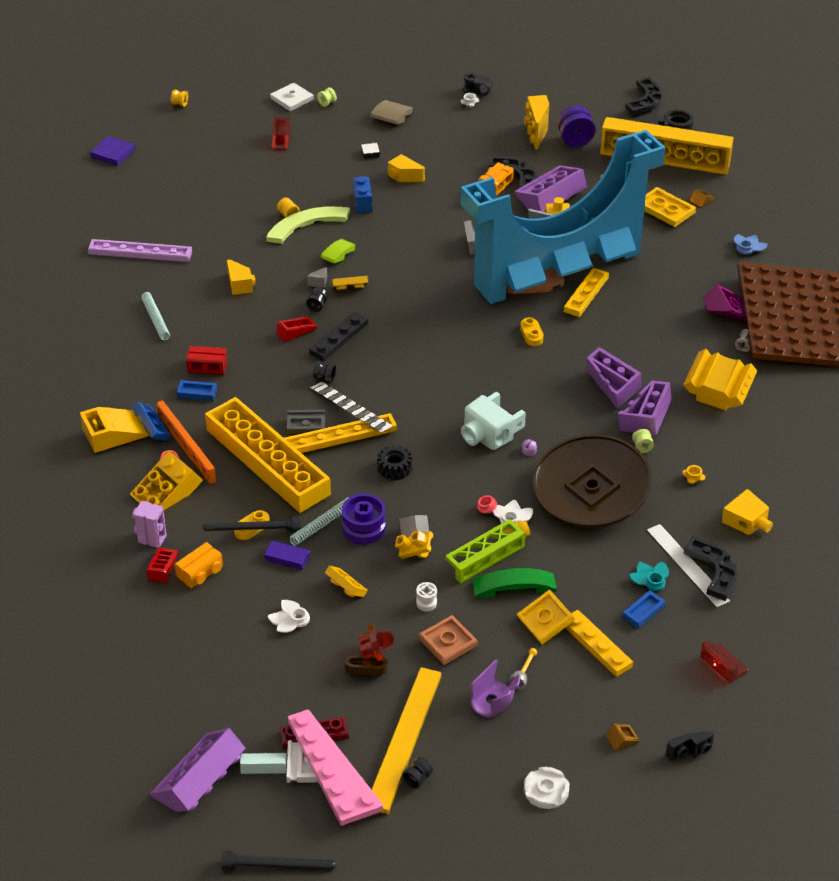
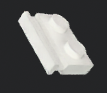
(297, 765)

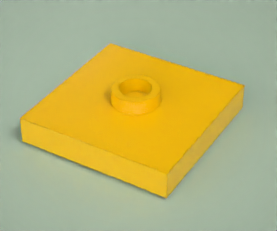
(545, 617)

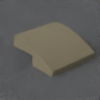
(391, 112)

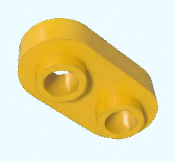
(531, 331)
(253, 517)

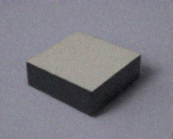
(370, 150)

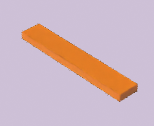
(186, 442)

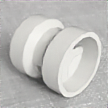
(426, 596)

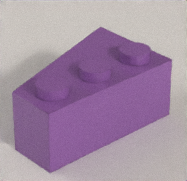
(614, 376)
(647, 410)

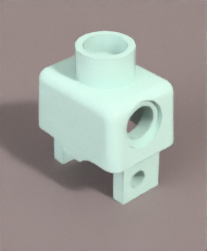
(490, 423)

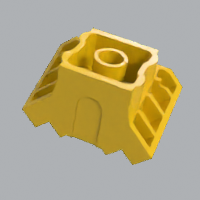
(719, 380)

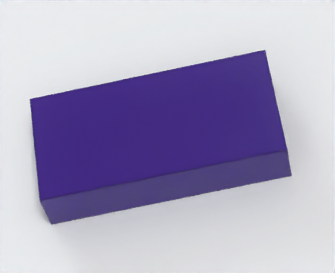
(287, 555)

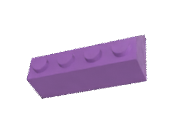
(559, 182)
(199, 770)

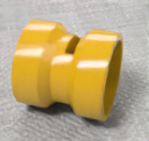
(287, 207)

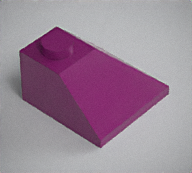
(724, 303)

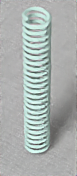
(150, 308)
(316, 521)

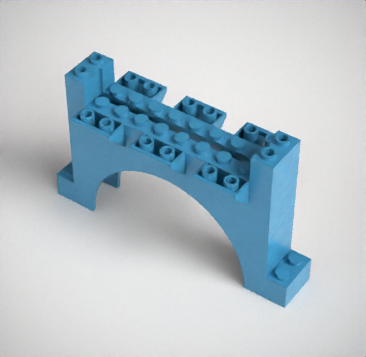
(602, 222)

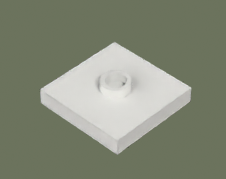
(292, 96)

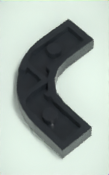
(649, 101)
(525, 173)
(720, 562)

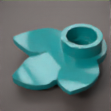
(651, 577)

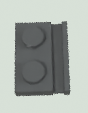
(305, 421)

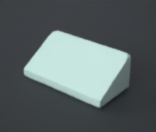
(263, 763)

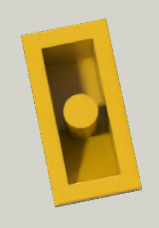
(405, 170)
(240, 278)

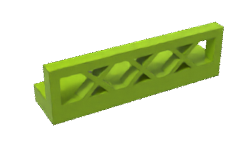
(490, 553)

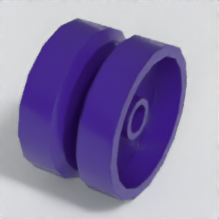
(576, 126)
(363, 519)

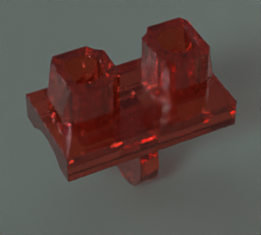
(372, 643)

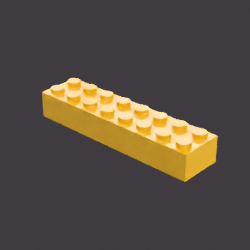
(682, 146)
(268, 454)

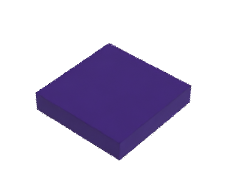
(112, 150)

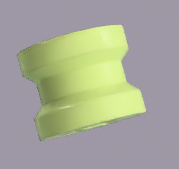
(327, 97)
(643, 440)

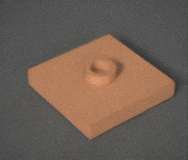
(448, 639)

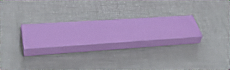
(140, 250)

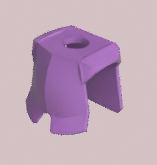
(487, 685)

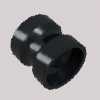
(317, 299)
(324, 371)
(415, 774)

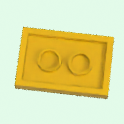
(667, 207)

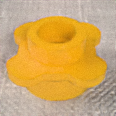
(693, 474)

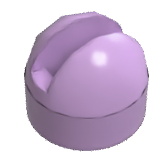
(532, 447)

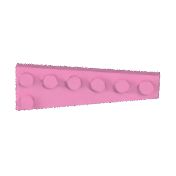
(339, 780)

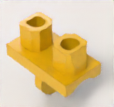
(416, 544)

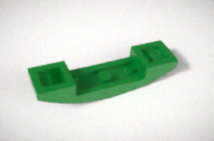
(513, 579)

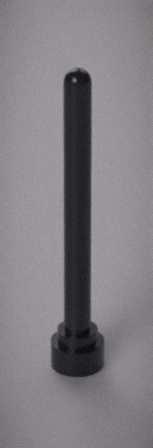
(291, 523)
(231, 861)

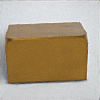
(701, 198)
(621, 736)

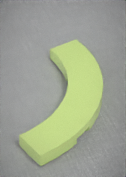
(284, 228)

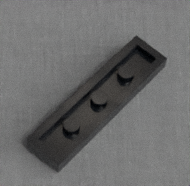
(338, 336)

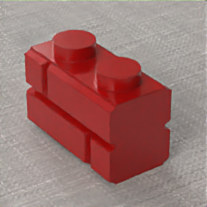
(207, 360)

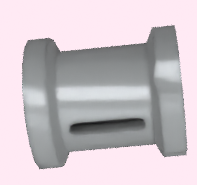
(739, 342)

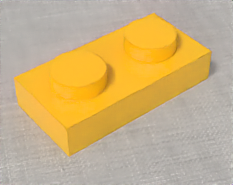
(342, 283)
(341, 578)

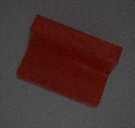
(722, 661)

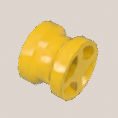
(179, 98)

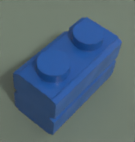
(362, 194)

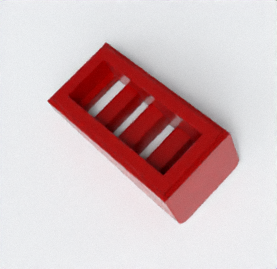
(294, 328)
(154, 569)

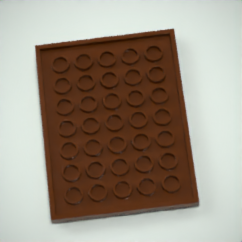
(791, 313)

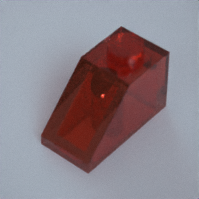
(281, 132)

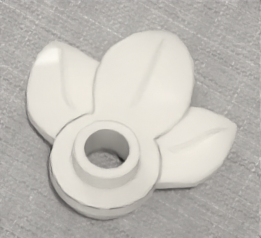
(513, 512)
(290, 617)

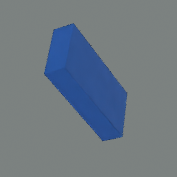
(196, 390)
(644, 609)

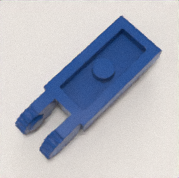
(151, 421)

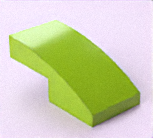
(337, 251)

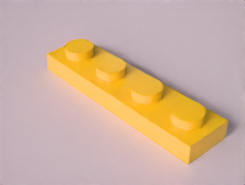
(586, 292)
(599, 644)

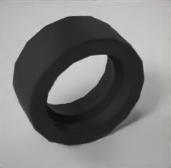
(679, 115)

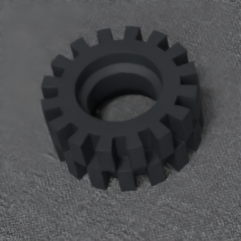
(394, 470)

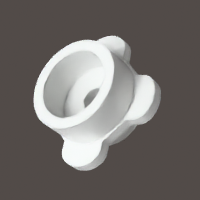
(469, 100)

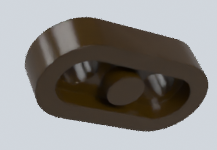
(358, 665)

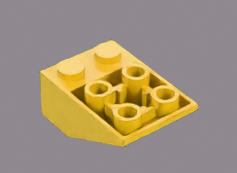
(537, 118)
(111, 427)
(167, 482)

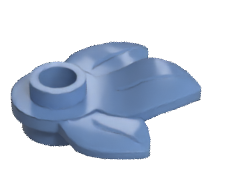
(748, 245)

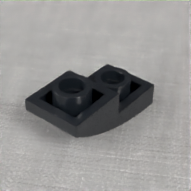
(694, 743)

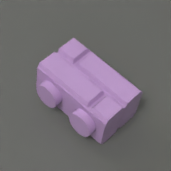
(149, 524)

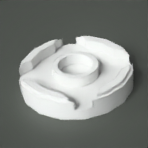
(546, 788)

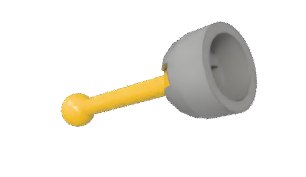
(523, 678)

